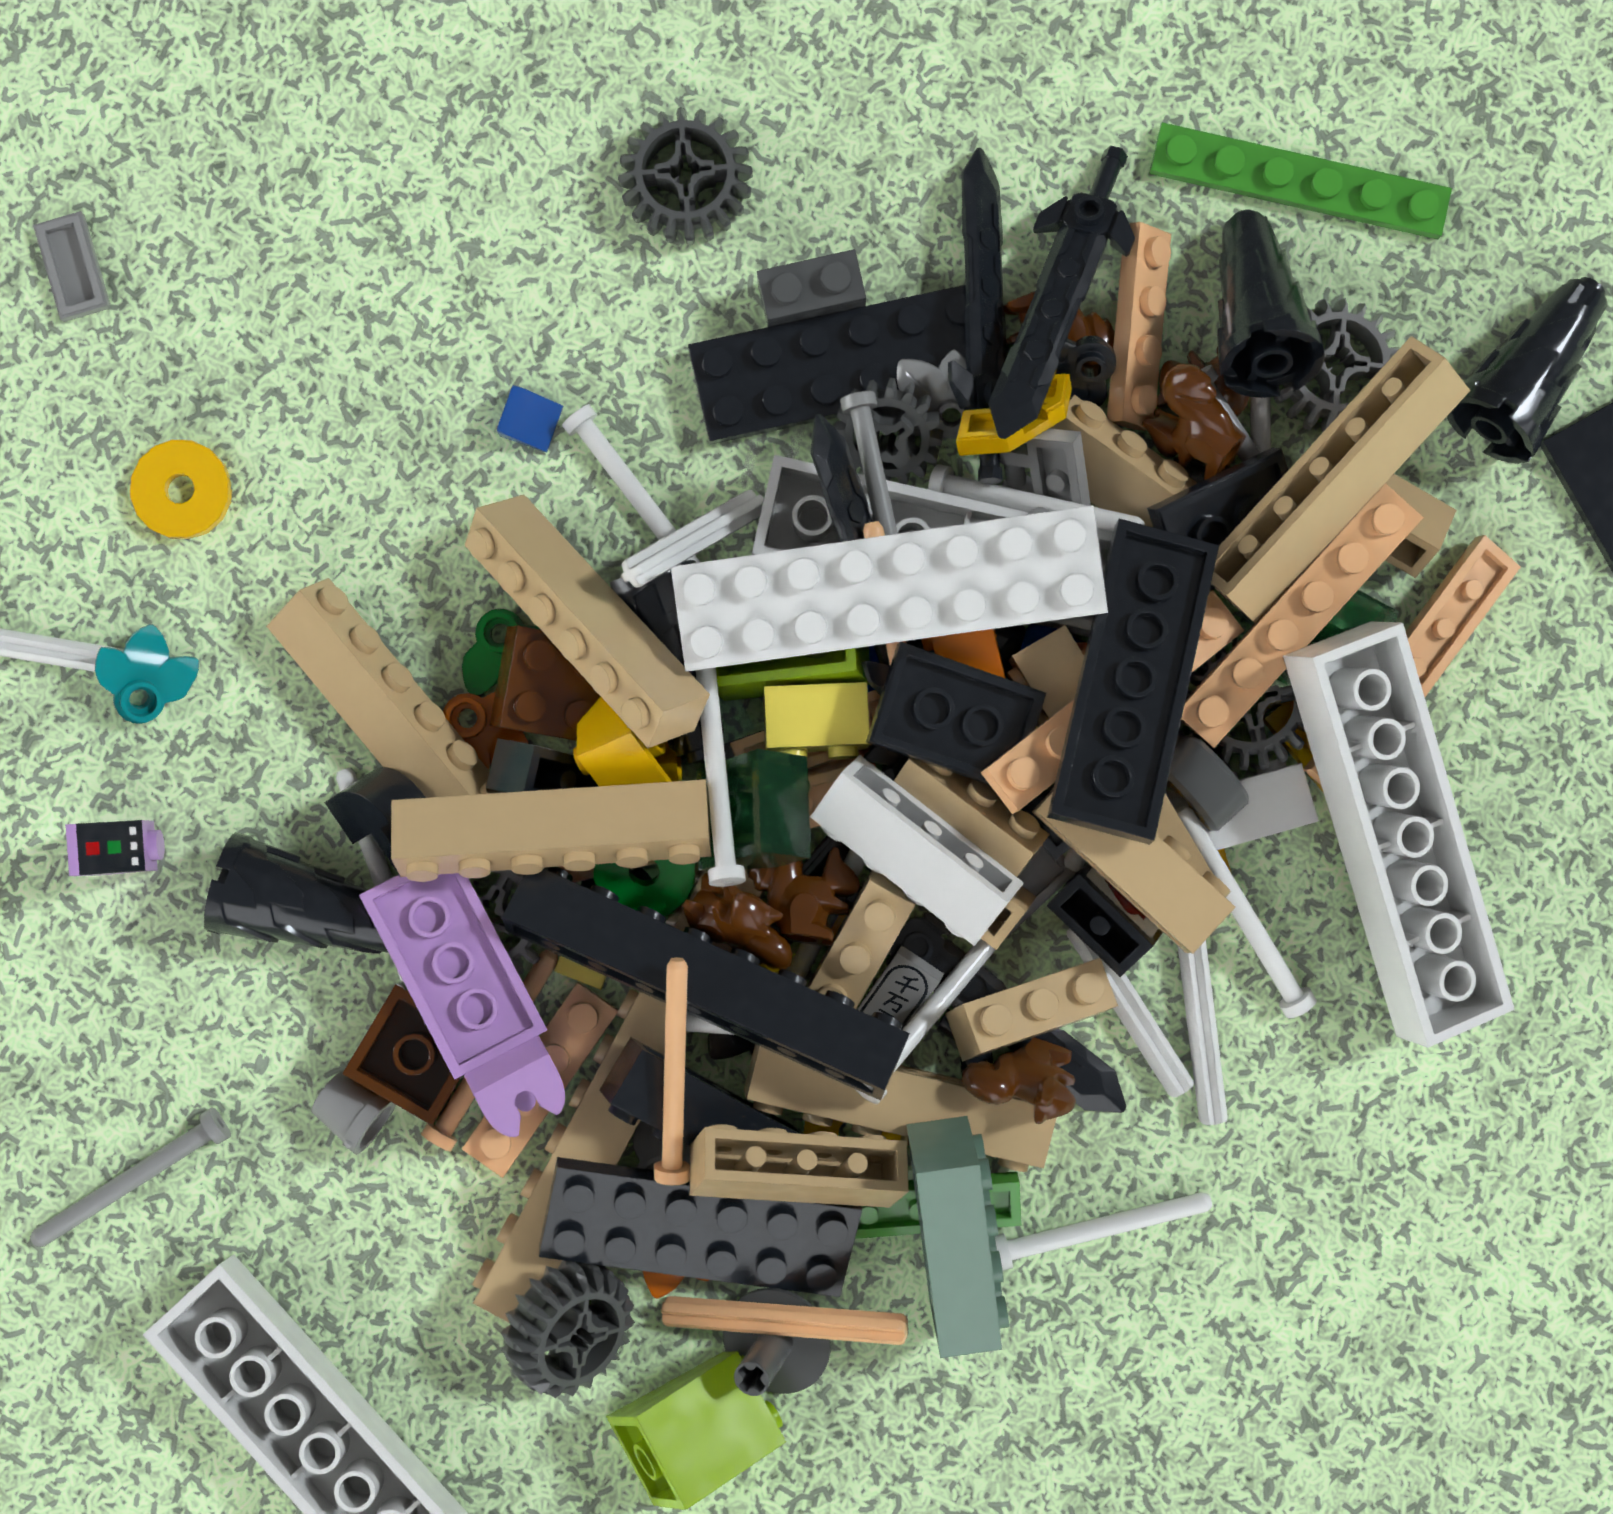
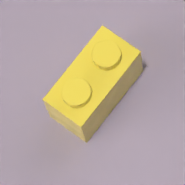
(817, 719)

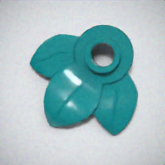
(146, 667)

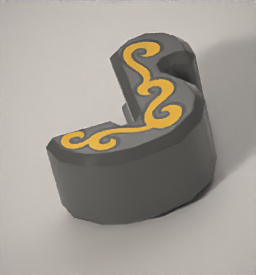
(1205, 782)

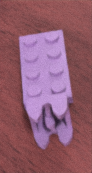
(468, 994)

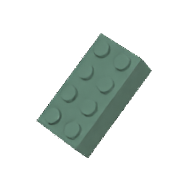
(958, 1236)

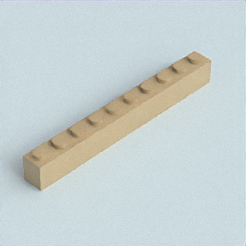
(590, 1136)

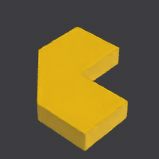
(979, 435)

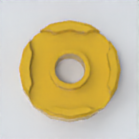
(156, 472)

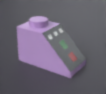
(113, 847)

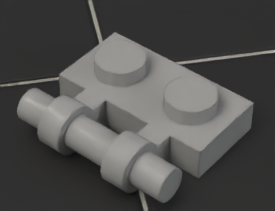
(1054, 464)

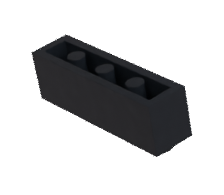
(637, 1091)

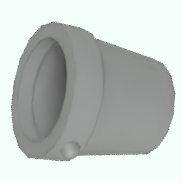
(352, 1112)

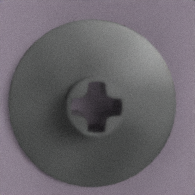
(776, 1361)

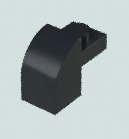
(366, 805)

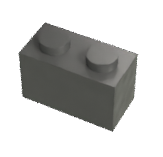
(811, 288)

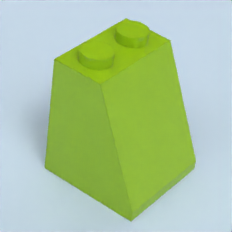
(696, 1433)

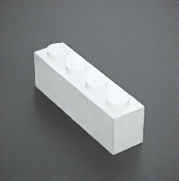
(1276, 803)
(916, 850)

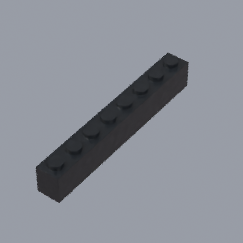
(721, 984)

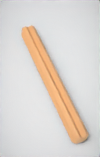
(785, 1320)

